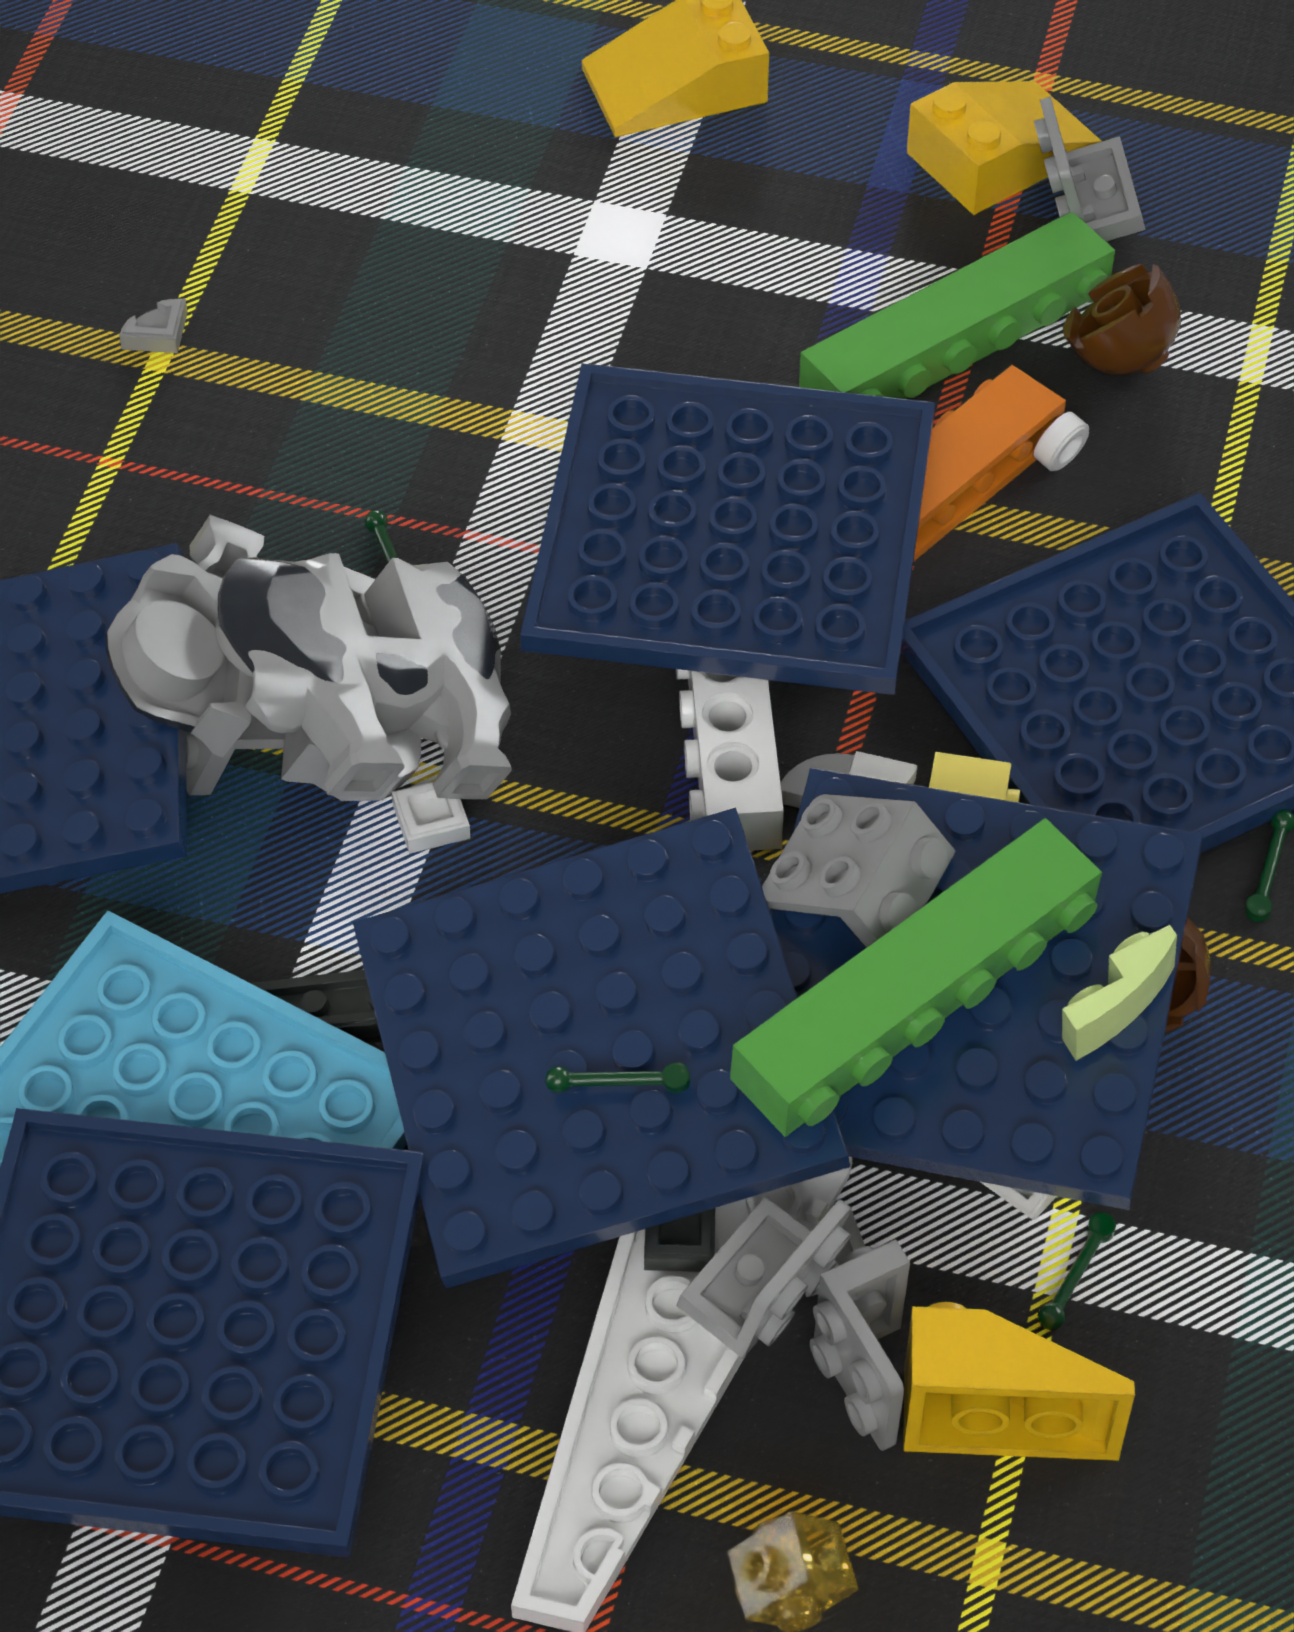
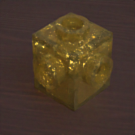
(792, 1571)

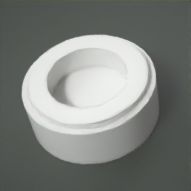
(1061, 441)

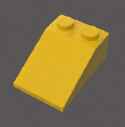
(680, 66)
(984, 139)
(1006, 1391)

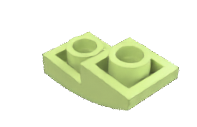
(1134, 979)

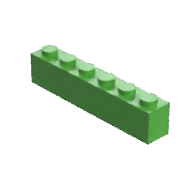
(963, 315)
(915, 978)

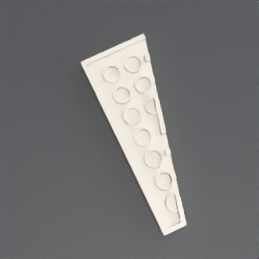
(634, 1419)

